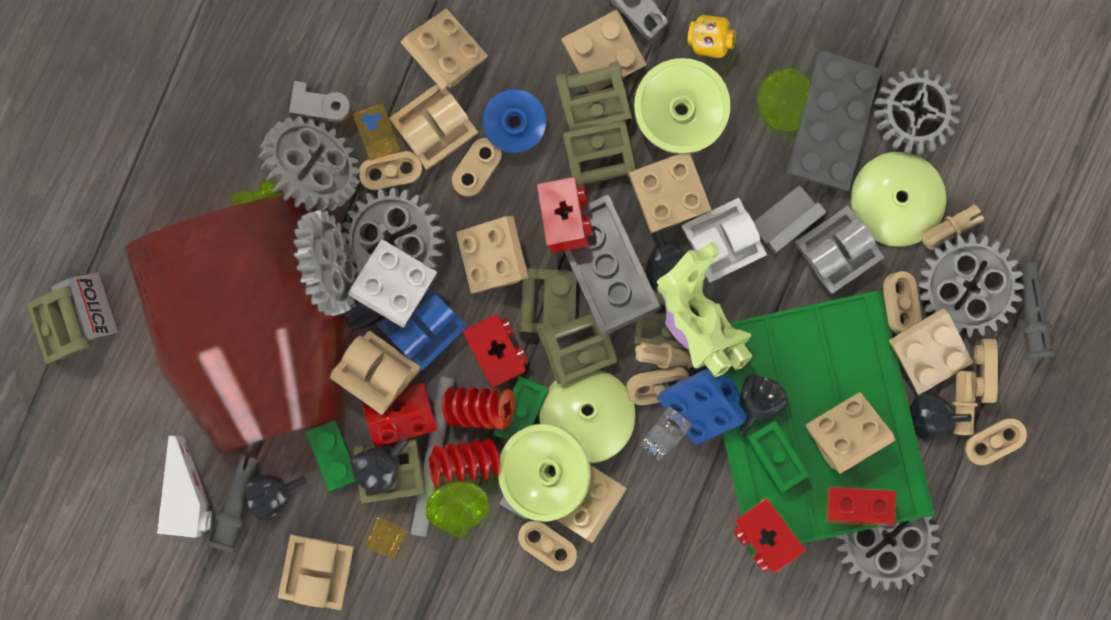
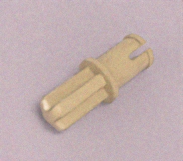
(952, 227)
(664, 355)
(965, 401)

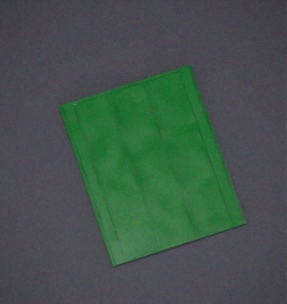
(822, 360)

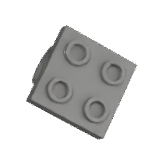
(839, 249)

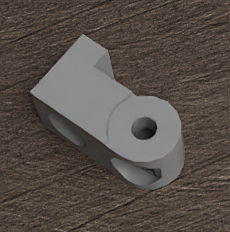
(642, 15)
(329, 107)

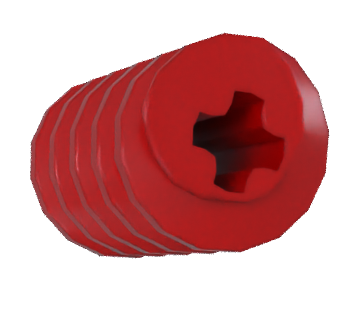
(478, 408)
(463, 460)

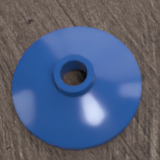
(509, 105)

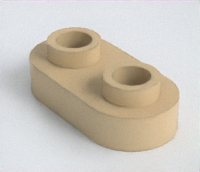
(479, 168)
(391, 171)
(902, 303)
(987, 383)
(646, 387)
(994, 441)
(547, 545)

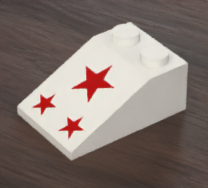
(183, 498)

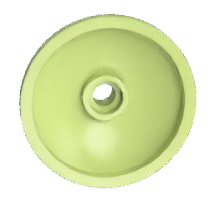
(687, 85)
(876, 202)
(610, 424)
(526, 475)

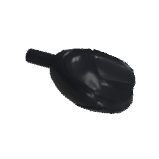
(662, 259)
(361, 316)
(761, 400)
(933, 416)
(377, 467)
(269, 495)

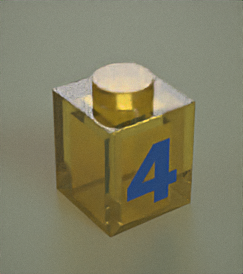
(376, 131)

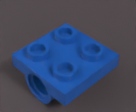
(427, 330)
(706, 403)

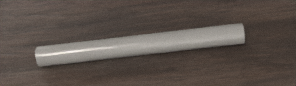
(437, 437)

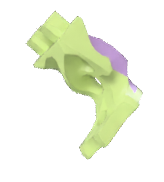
(710, 335)

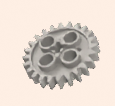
(290, 148)
(380, 213)
(325, 262)
(996, 299)
(906, 560)

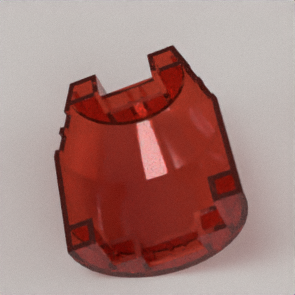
(238, 323)

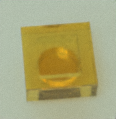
(386, 538)

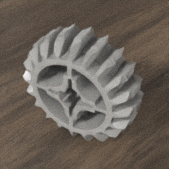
(931, 114)

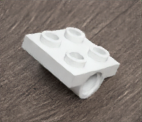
(733, 235)
(392, 283)

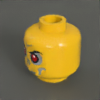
(711, 36)

